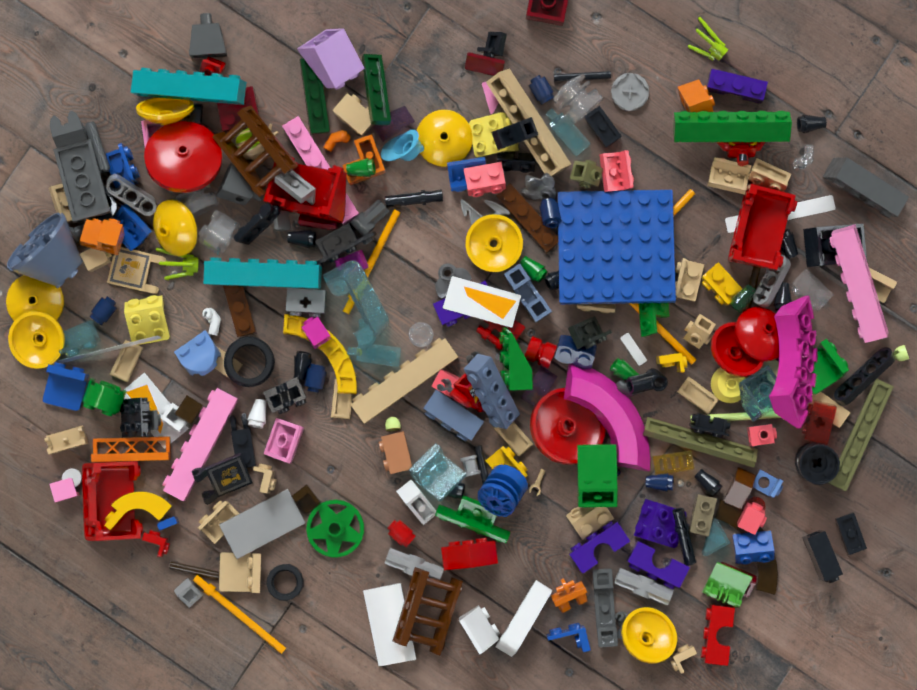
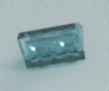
(80, 337)
(436, 473)

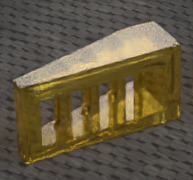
(690, 465)

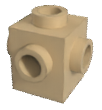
(699, 331)

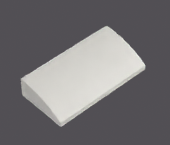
(384, 609)

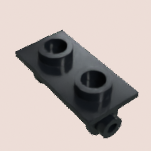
(524, 163)
(702, 424)

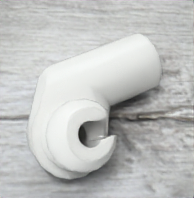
(214, 320)

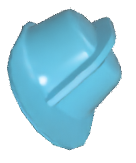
(404, 146)

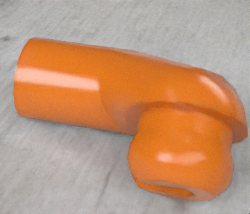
(339, 136)

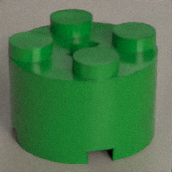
(104, 397)

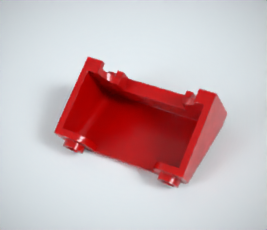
(329, 193)
(761, 227)
(100, 489)

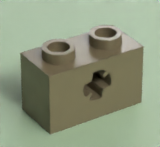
(702, 514)

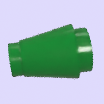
(361, 168)
(534, 269)
(622, 369)

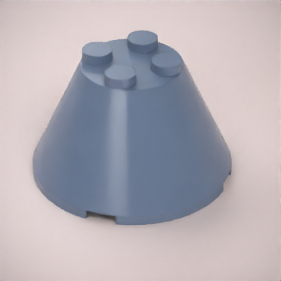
(49, 253)

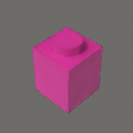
(315, 332)

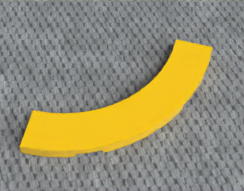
(333, 351)

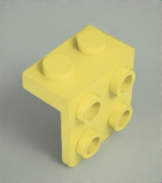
(483, 140)
(146, 319)

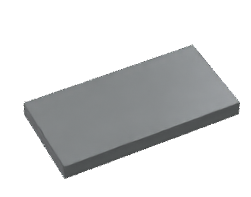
(262, 523)

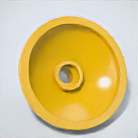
(164, 110)
(453, 148)
(175, 227)
(508, 241)
(47, 296)
(25, 342)
(655, 628)

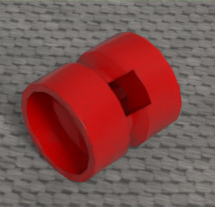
(540, 352)

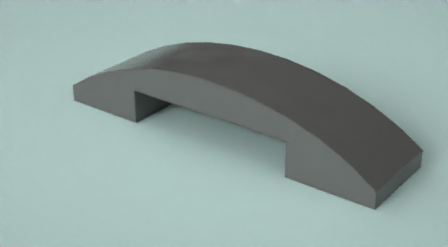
(604, 608)

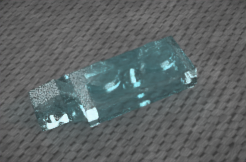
(567, 132)
(377, 354)

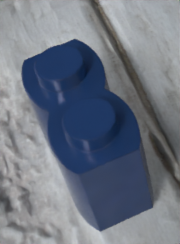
(568, 353)

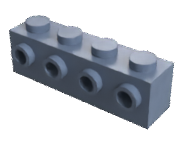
(491, 391)

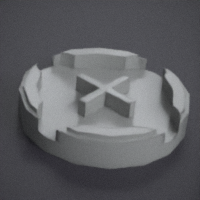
(630, 91)

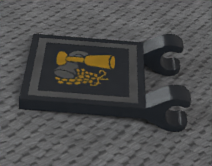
(224, 476)

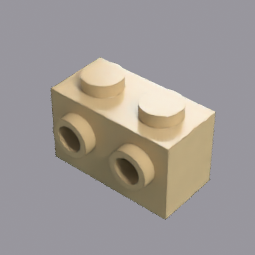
(353, 114)

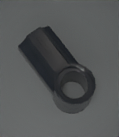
(647, 382)

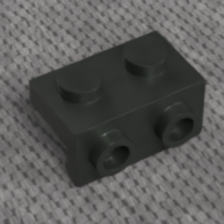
(587, 333)

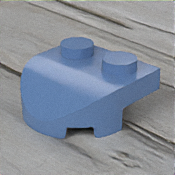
(199, 354)

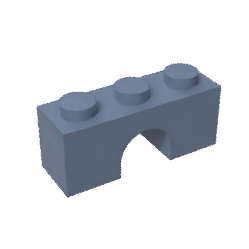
(530, 297)

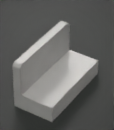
(296, 187)

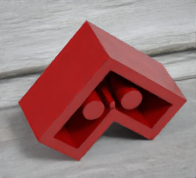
(469, 554)

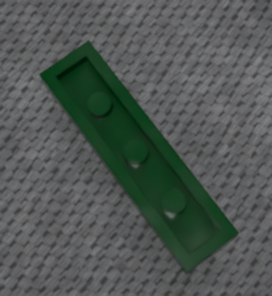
(376, 89)
(314, 100)

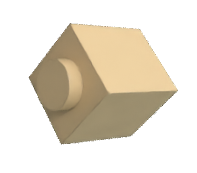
(95, 259)

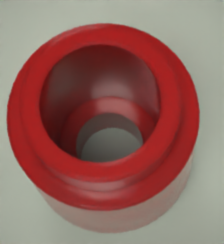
(401, 533)

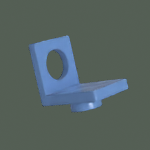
(774, 484)

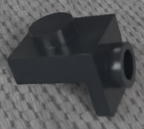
(494, 44)

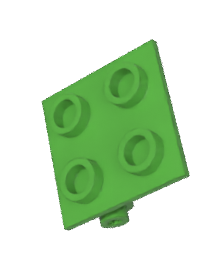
(727, 584)

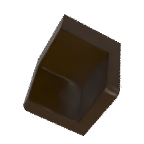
(188, 410)
(306, 499)

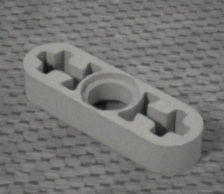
(770, 295)

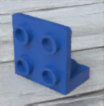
(581, 639)

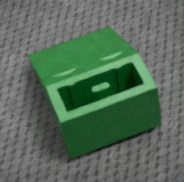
(516, 369)
(597, 475)

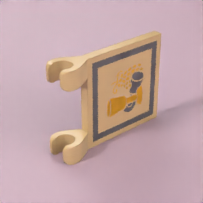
(132, 268)

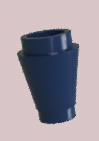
(660, 482)

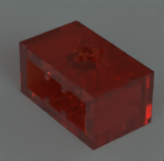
(822, 432)

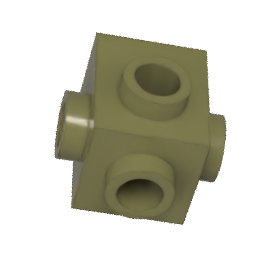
(586, 173)

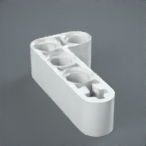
(524, 618)

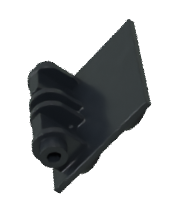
(132, 417)

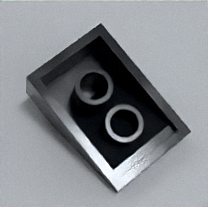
(818, 245)

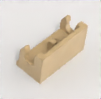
(66, 440)

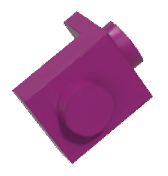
(356, 256)

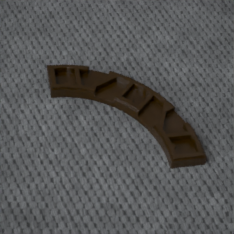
(767, 571)

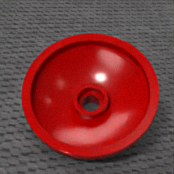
(753, 335)
(725, 343)

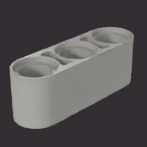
(137, 202)

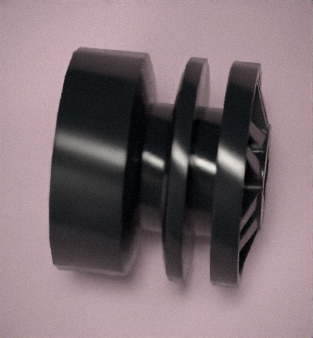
(828, 463)

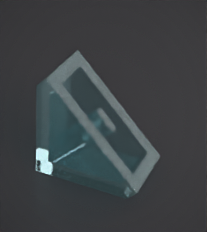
(716, 540)

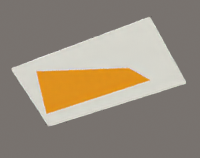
(482, 301)
(145, 388)

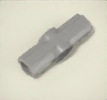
(409, 562)
(643, 586)

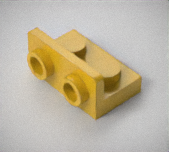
(721, 284)
(670, 359)
(505, 456)

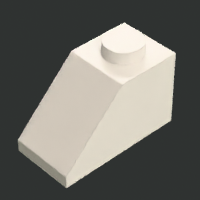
(417, 502)

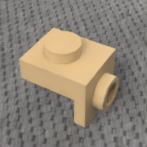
(683, 653)

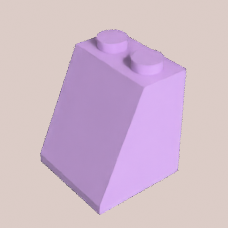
(332, 57)

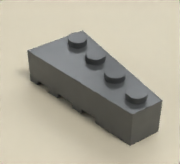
(865, 186)

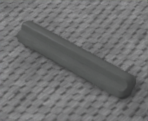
(101, 157)

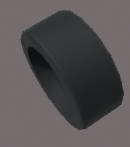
(299, 584)

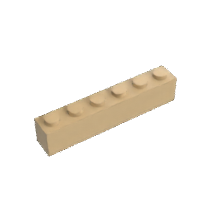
(518, 108)
(404, 381)

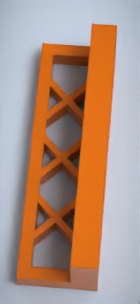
(146, 456)

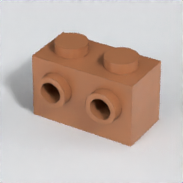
(396, 452)

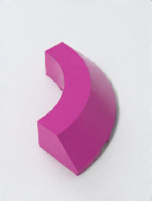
(796, 361)
(614, 412)

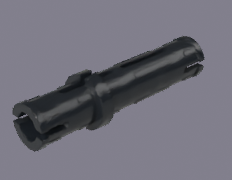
(414, 198)
(682, 529)

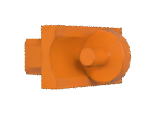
(567, 592)

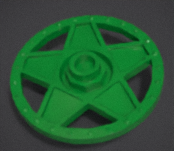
(335, 528)

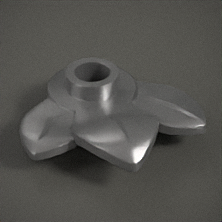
(539, 188)
(443, 282)

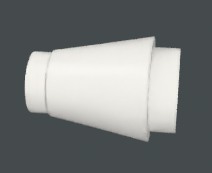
(257, 416)

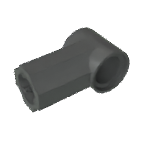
(366, 221)

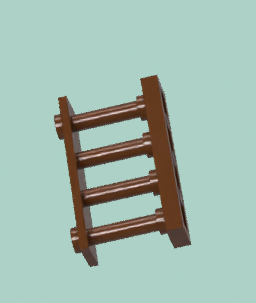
(271, 145)
(411, 604)

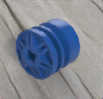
(502, 490)

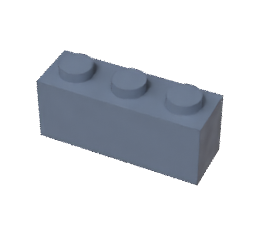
(452, 416)

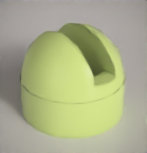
(901, 353)
(392, 424)

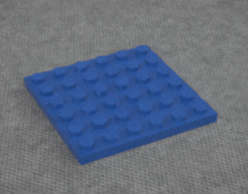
(616, 247)

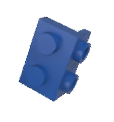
(456, 172)
(134, 228)
(753, 547)

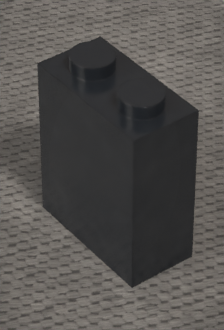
(822, 556)

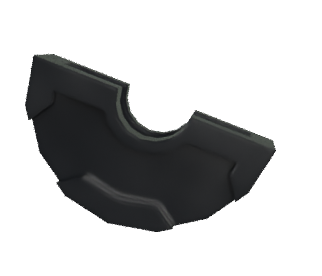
(285, 395)

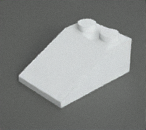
(479, 629)

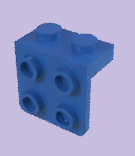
(121, 164)
(65, 386)

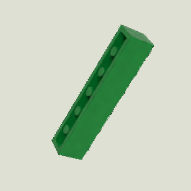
(732, 126)

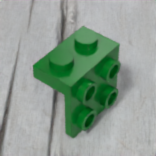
(829, 366)

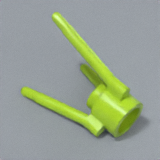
(717, 48)
(189, 265)

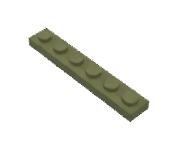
(861, 433)
(700, 442)

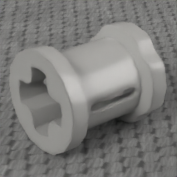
(470, 465)

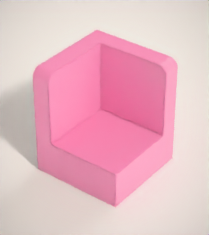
(63, 490)

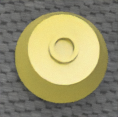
(726, 386)

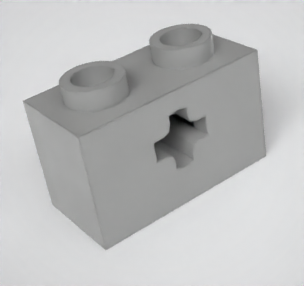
(315, 296)

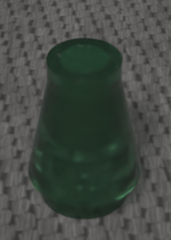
(742, 298)

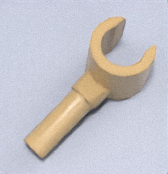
(538, 482)

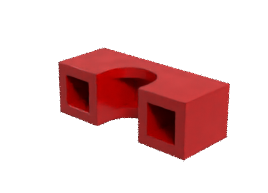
(717, 617)

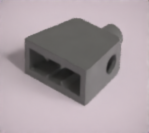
(207, 39)
(236, 188)

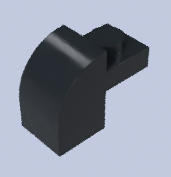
(514, 133)

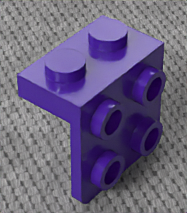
(657, 524)

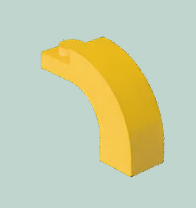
(137, 500)

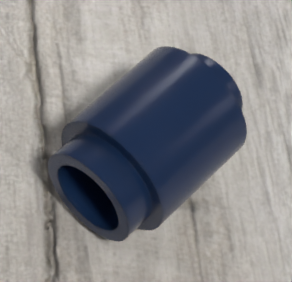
(541, 89)
(550, 213)
(103, 310)
(315, 378)

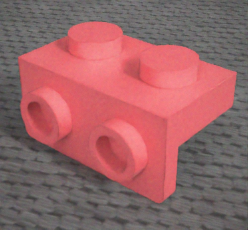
(616, 171)
(485, 179)

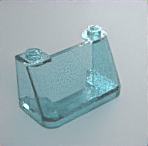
(352, 279)

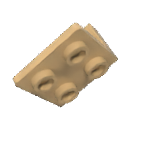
(240, 573)

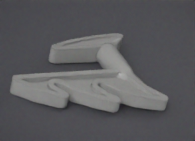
(474, 215)

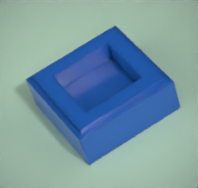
(167, 523)

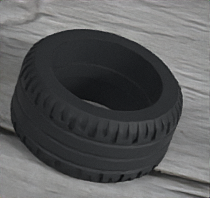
(249, 341)

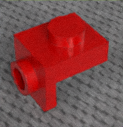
(212, 65)
(154, 537)

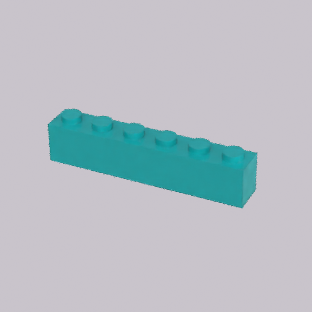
(188, 86)
(262, 274)

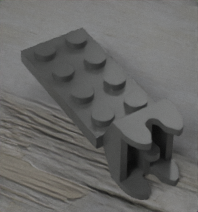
(78, 169)

